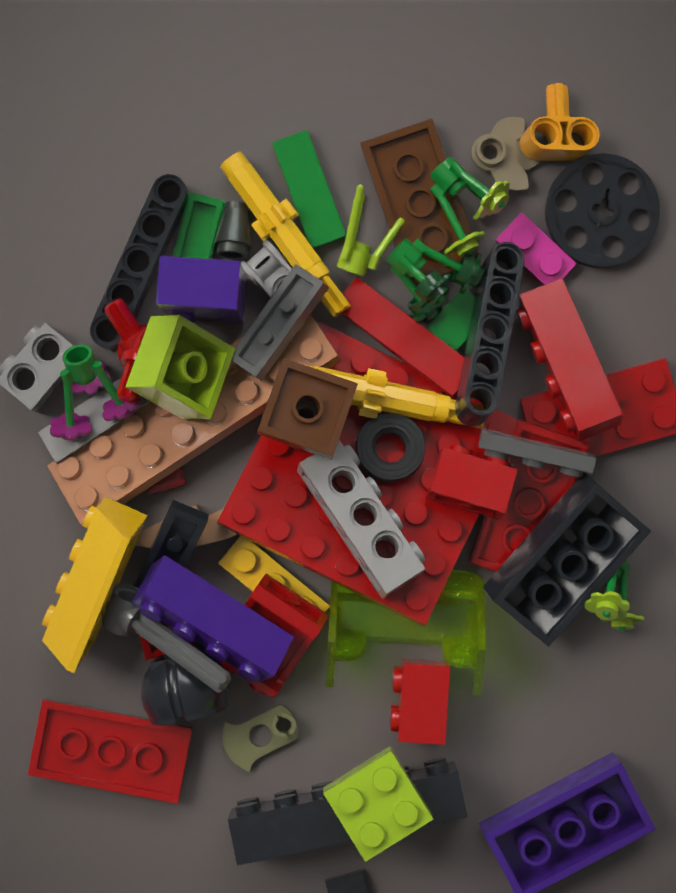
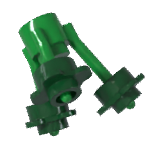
(431, 291)

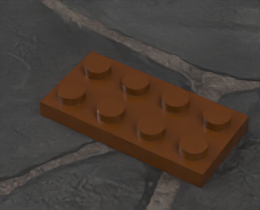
(401, 176)

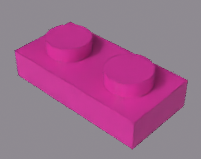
(541, 255)

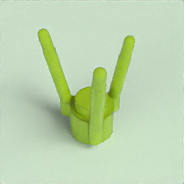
(355, 254)

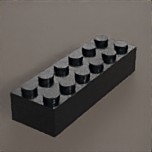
(308, 822)

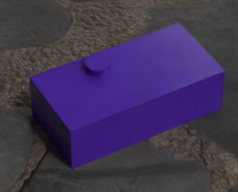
(202, 289)
(567, 825)

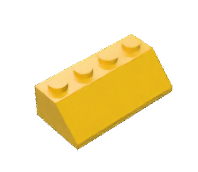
(89, 585)

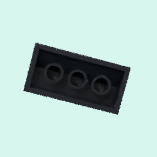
(566, 559)

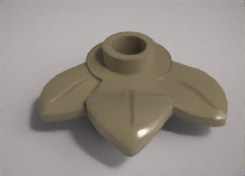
(510, 160)

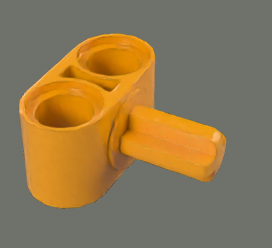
(557, 129)

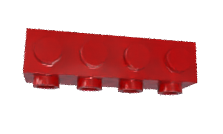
(569, 360)

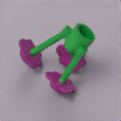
(86, 375)

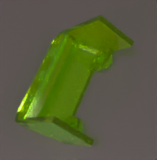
(454, 623)

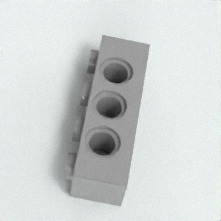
(383, 573)

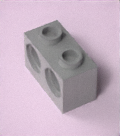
(46, 372)

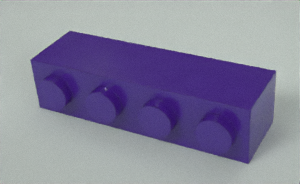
(212, 620)

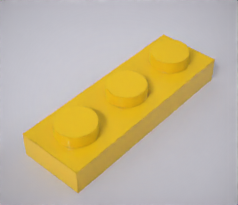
(251, 563)

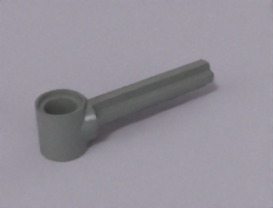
(125, 619)

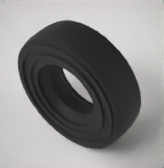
(390, 471)

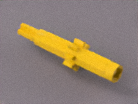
(277, 222)
(378, 395)

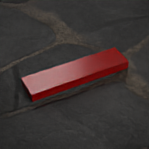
(403, 337)

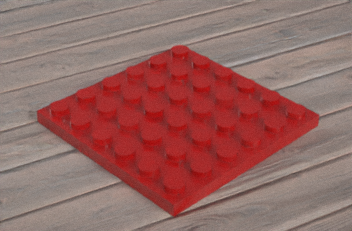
(283, 516)

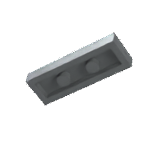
(279, 322)
(536, 453)

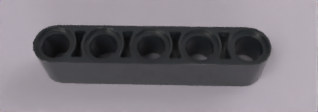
(138, 243)
(482, 348)

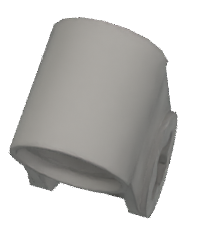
(267, 268)

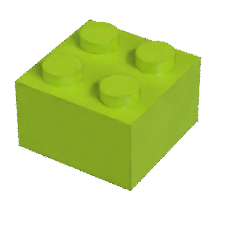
(180, 367)
(377, 803)

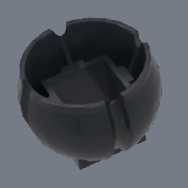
(174, 692)

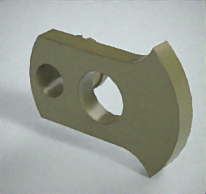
(243, 750)

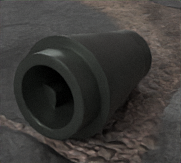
(233, 235)

